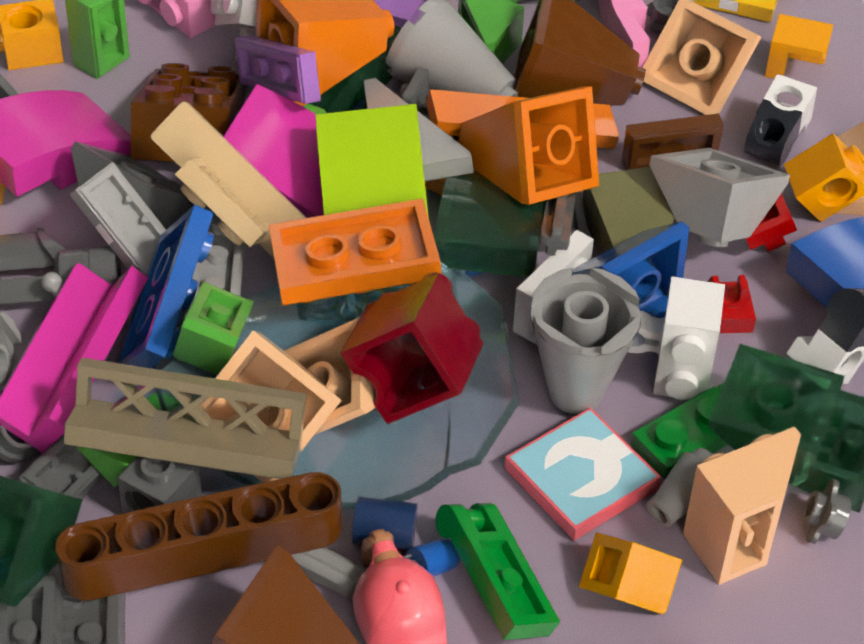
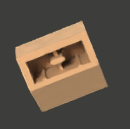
(739, 504)

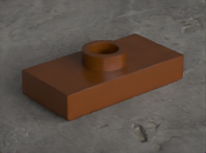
(669, 137)

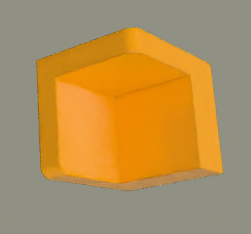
(798, 40)
(630, 573)

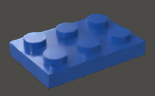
(168, 290)

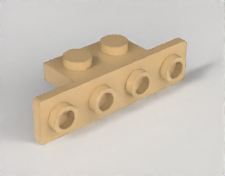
(222, 179)

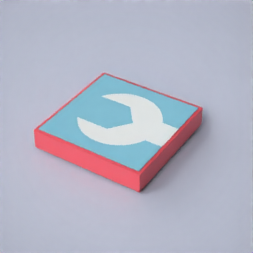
(582, 473)

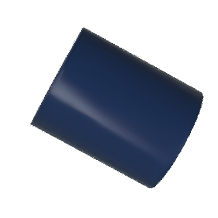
(385, 514)

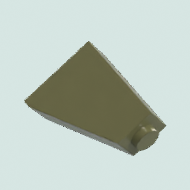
(624, 206)

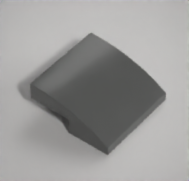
(56, 617)

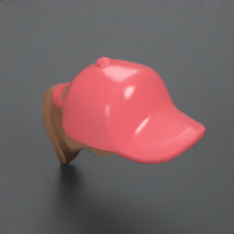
(396, 597)

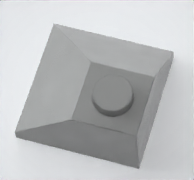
(717, 192)

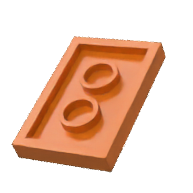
(353, 251)

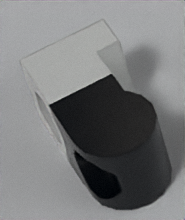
(779, 123)
(840, 339)

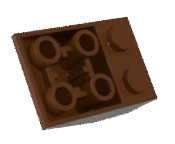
(212, 93)

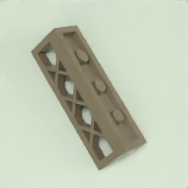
(184, 437)

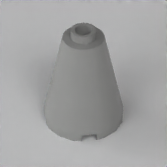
(449, 52)
(583, 334)

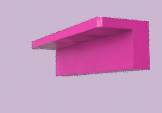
(77, 325)

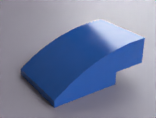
(829, 259)

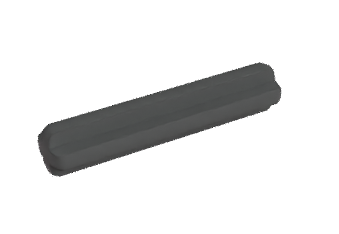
(557, 223)

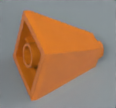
(339, 31)
(537, 145)

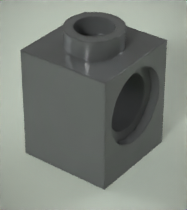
(156, 483)

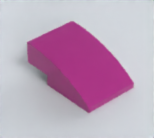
(41, 131)
(282, 146)

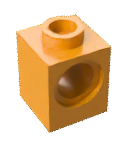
(30, 34)
(827, 176)

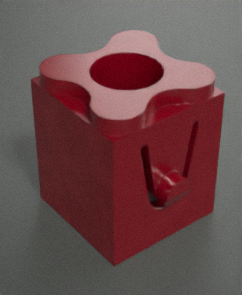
(414, 343)

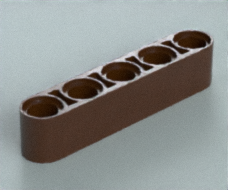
(238, 530)

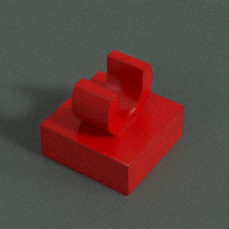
(773, 227)
(737, 309)

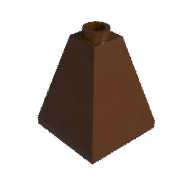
(575, 50)
(282, 609)

